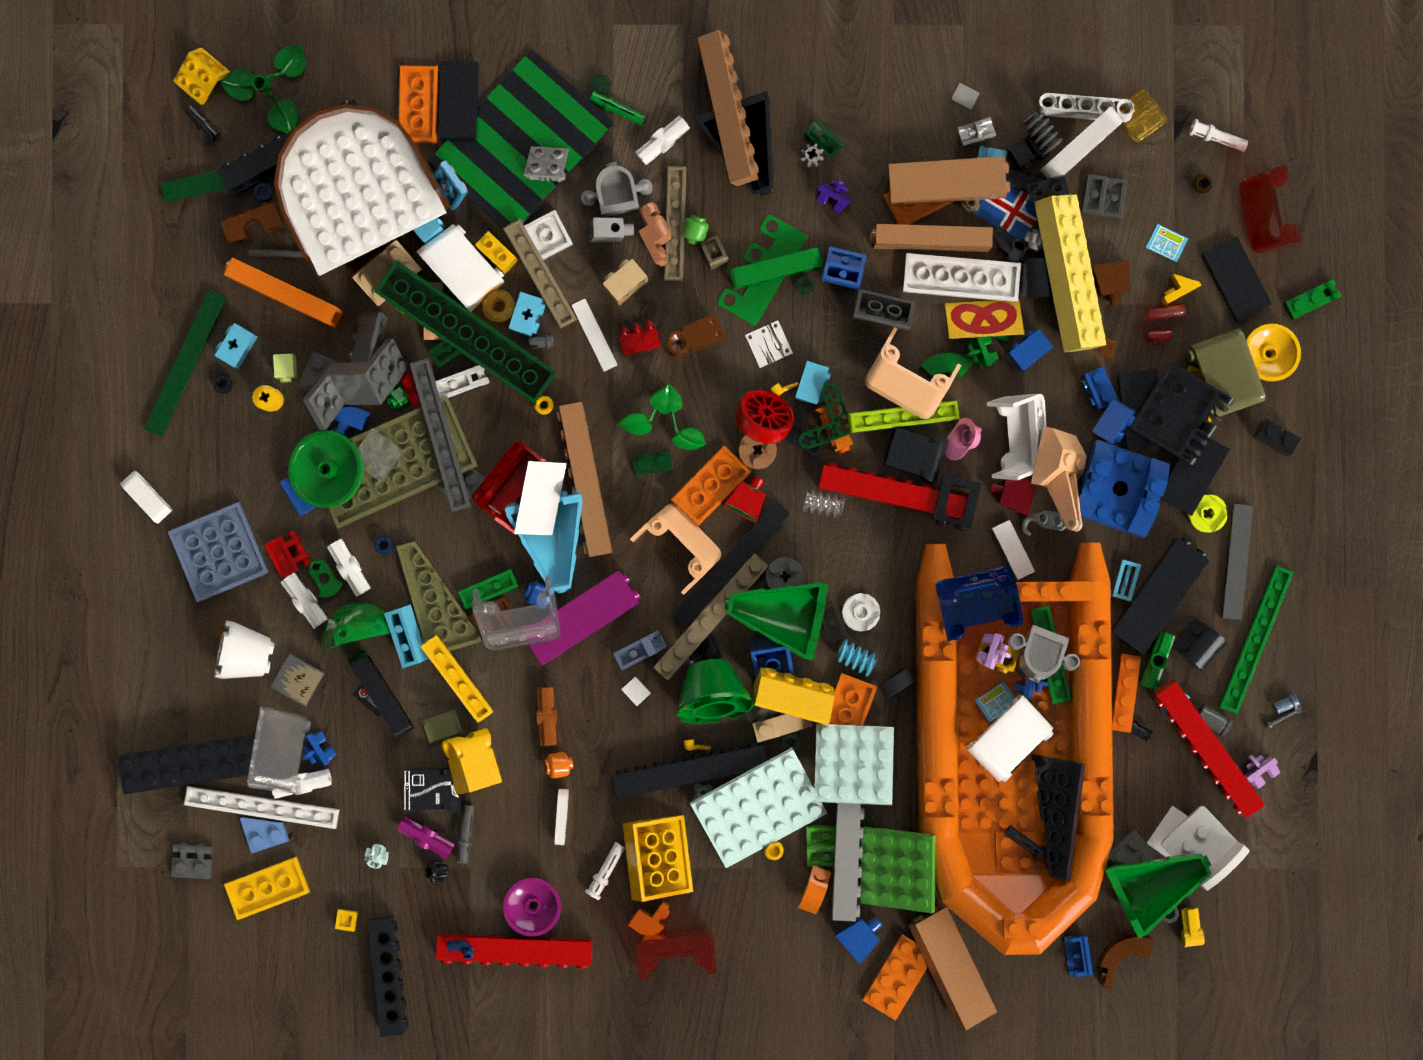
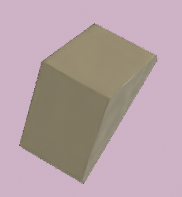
(714, 252)

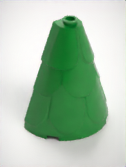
(783, 614)
(353, 623)
(1156, 887)

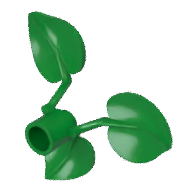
(242, 81)
(664, 401)

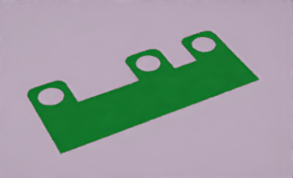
(757, 297)

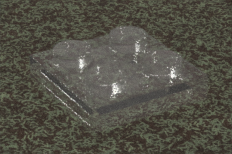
(379, 455)

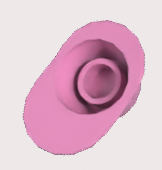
(962, 438)

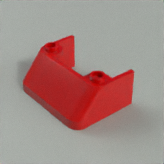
(505, 482)

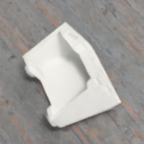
(461, 266)
(1010, 739)

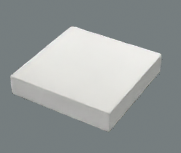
(548, 234)

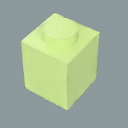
(285, 367)

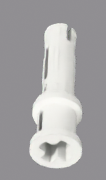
(1209, 133)
(601, 879)

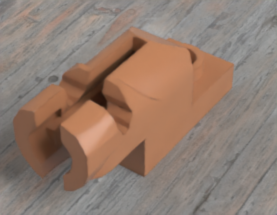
(654, 232)

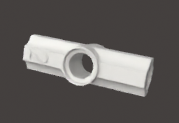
(662, 140)
(349, 567)
(304, 600)
(308, 782)

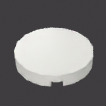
(861, 612)

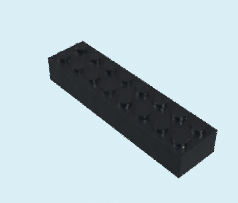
(186, 764)

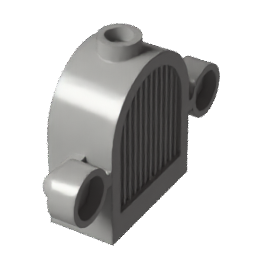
(616, 191)
(1042, 653)

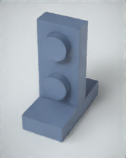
(640, 650)

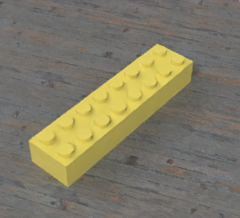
(1070, 273)

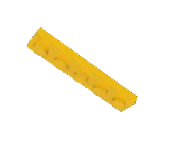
(457, 678)

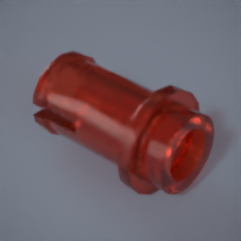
(1159, 335)

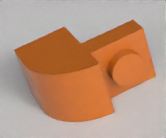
(815, 890)
(649, 924)

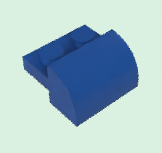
(844, 268)

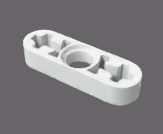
(561, 817)

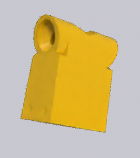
(472, 761)

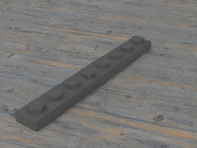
(440, 435)

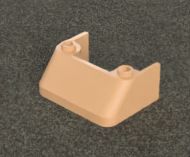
(904, 386)
(694, 539)

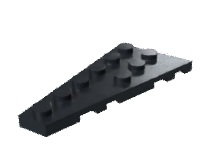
(1059, 806)

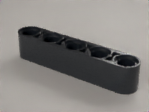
(381, 694)

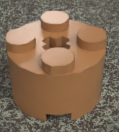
(757, 461)

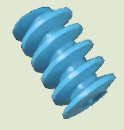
(856, 657)

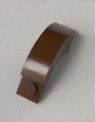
(1118, 950)

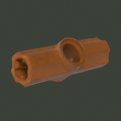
(546, 716)

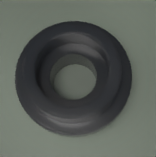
(217, 381)

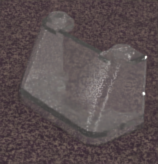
(277, 750)

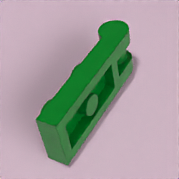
(1312, 299)

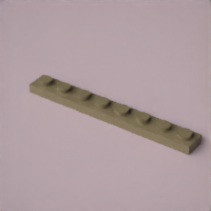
(709, 618)

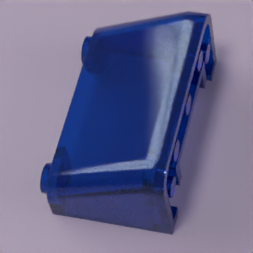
(979, 600)

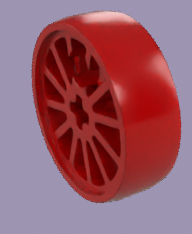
(764, 416)

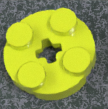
(1218, 513)

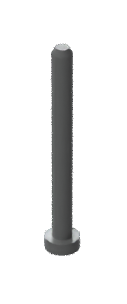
(273, 253)

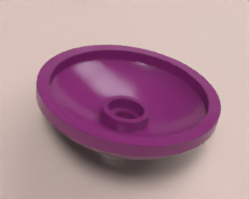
(530, 920)

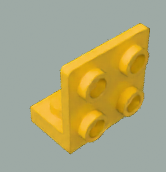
(200, 74)

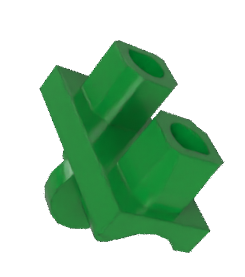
(979, 352)

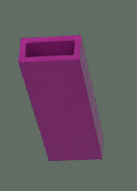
(588, 614)

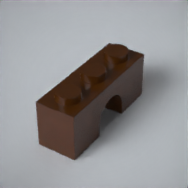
(236, 227)

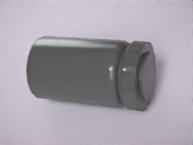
(1217, 722)

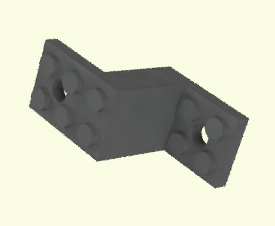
(355, 384)

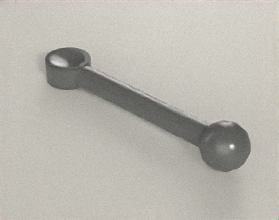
(1269, 724)

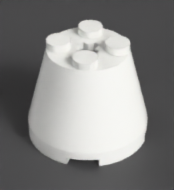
(242, 652)

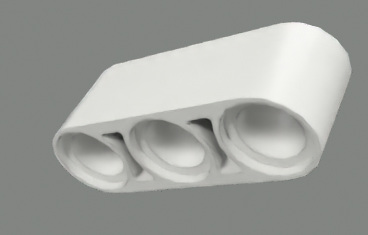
(146, 497)

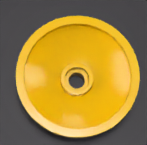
(1282, 346)

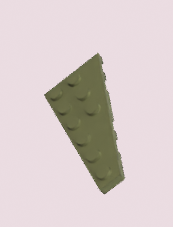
(433, 602)

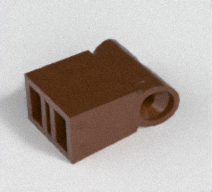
(694, 337)

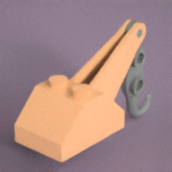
(1058, 468)

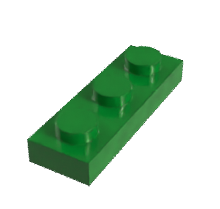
(489, 588)

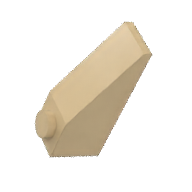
(778, 726)

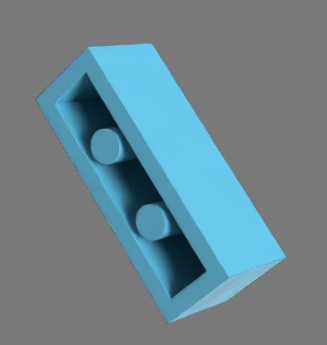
(406, 636)

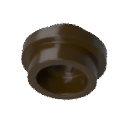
(1208, 184)

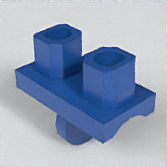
(1028, 688)
(322, 756)

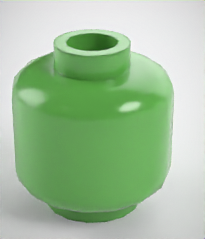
(695, 229)

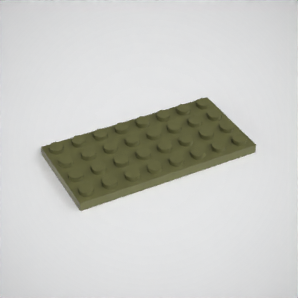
(414, 470)

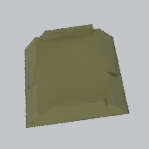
(442, 727)

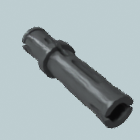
(465, 834)

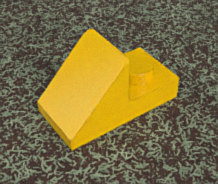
(1183, 286)

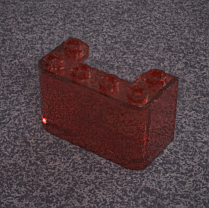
(674, 944)

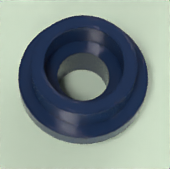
(377, 545)

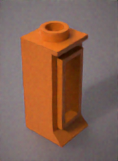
(842, 444)

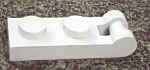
(461, 382)

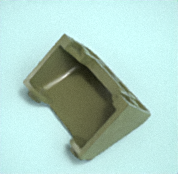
(1229, 368)

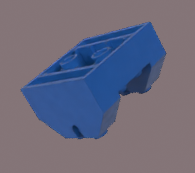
(1140, 473)

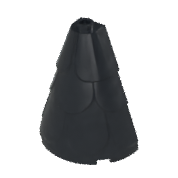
(759, 123)

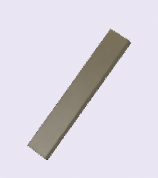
(675, 220)
(539, 273)

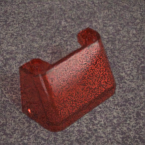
(1263, 212)

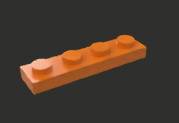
(1125, 693)

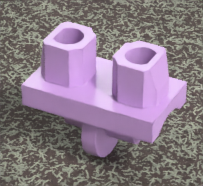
(989, 659)
(1268, 766)

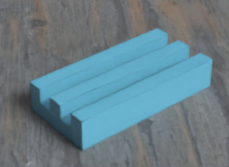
(1124, 585)

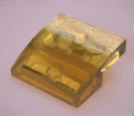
(1145, 118)

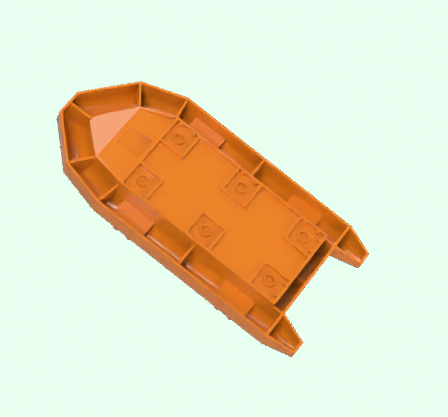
(977, 867)

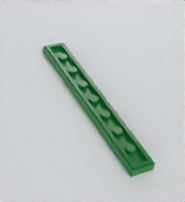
(1255, 639)

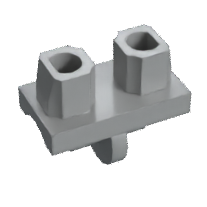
(976, 131)

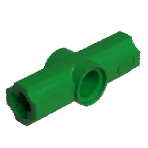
(1162, 648)

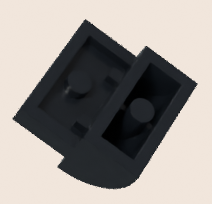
(1035, 279)
(1199, 644)

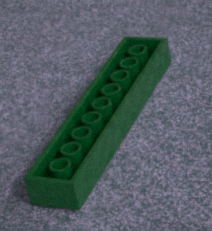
(465, 331)

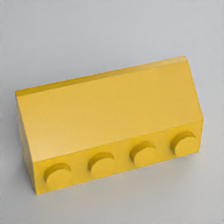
(793, 695)

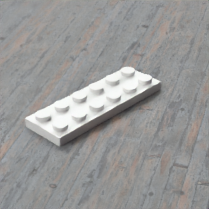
(961, 277)

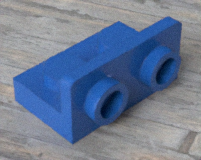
(1099, 388)

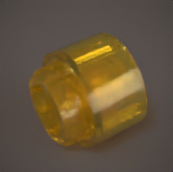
(494, 297)

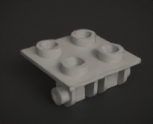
(546, 163)

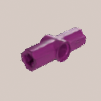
(425, 837)

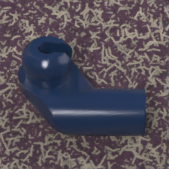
(463, 946)

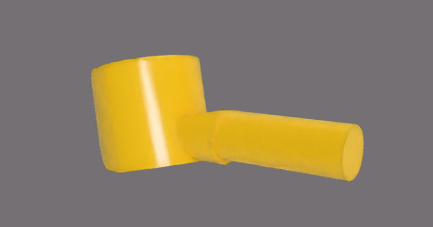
(778, 390)
(689, 745)

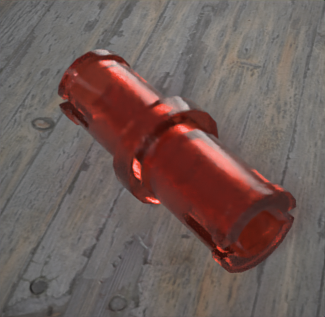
(1165, 312)

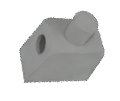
(601, 230)

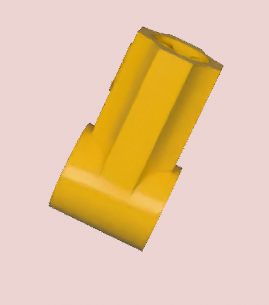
(1192, 933)

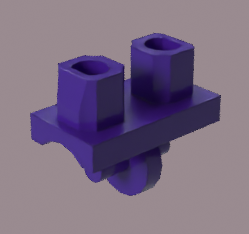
(826, 191)

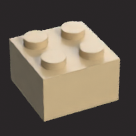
(625, 281)

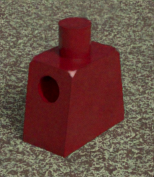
(1015, 494)

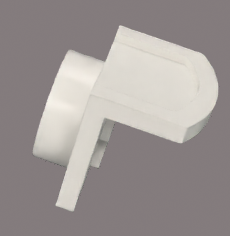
(1207, 836)

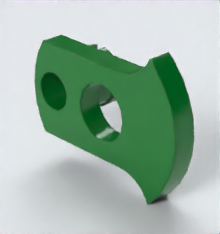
(332, 586)

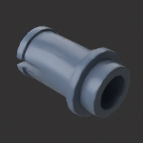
(1286, 704)

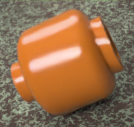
(558, 765)

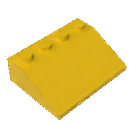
(657, 858)

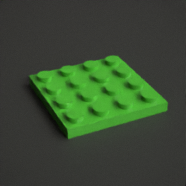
(898, 869)

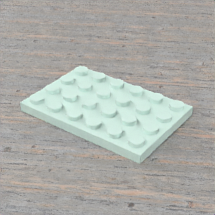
(758, 807)

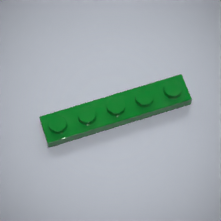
(1057, 683)

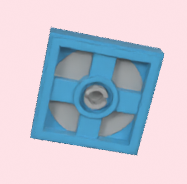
(451, 185)

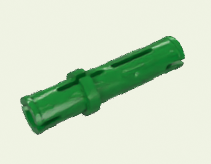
(617, 108)

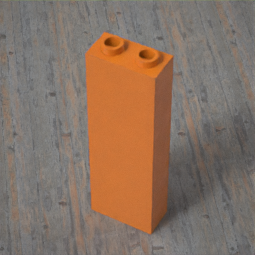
(283, 292)

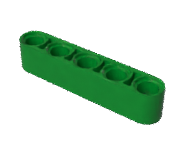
(775, 268)

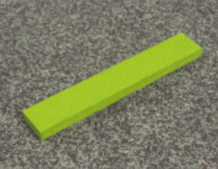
(899, 417)

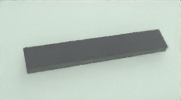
(1237, 562)

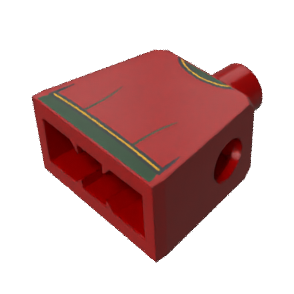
(747, 499)

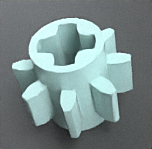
(376, 856)

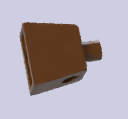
(1112, 280)

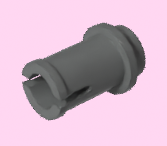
(541, 342)

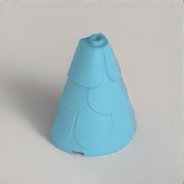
(554, 553)

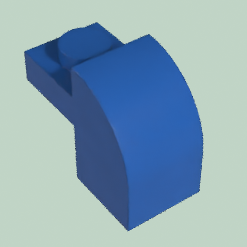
(351, 417)

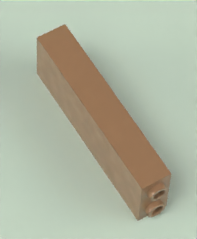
(948, 180)
(931, 238)
(952, 968)

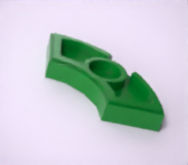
(946, 363)

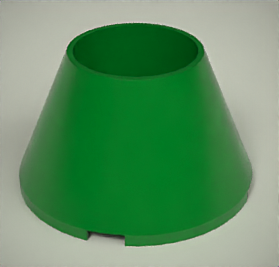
(712, 693)

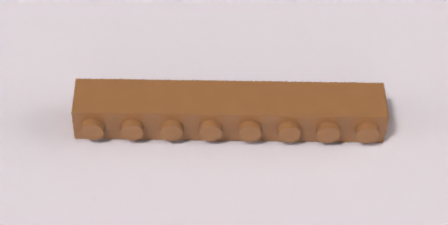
(728, 108)
(585, 478)

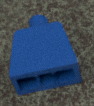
(859, 937)

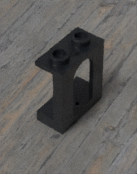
(940, 510)

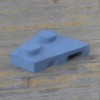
(263, 833)

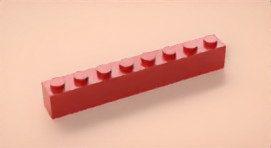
(889, 491)
(1209, 748)
(518, 950)

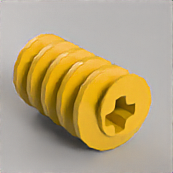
(274, 402)

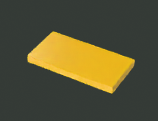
(266, 888)

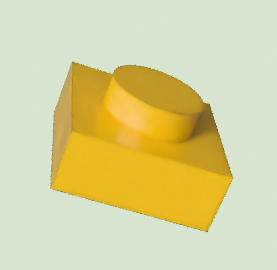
(346, 920)

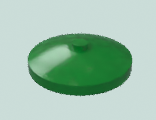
(326, 469)

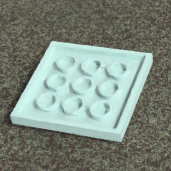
(854, 764)

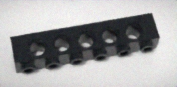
(387, 1025)

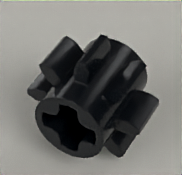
(436, 871)

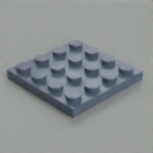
(218, 552)

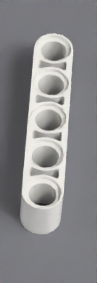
(1077, 101)
(1083, 144)

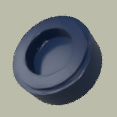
(263, 192)

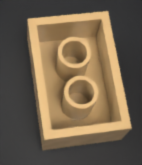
(376, 268)

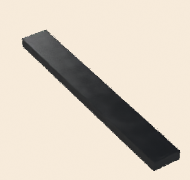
(731, 563)

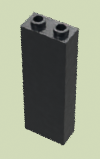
(1159, 595)

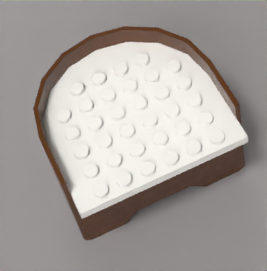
(353, 184)

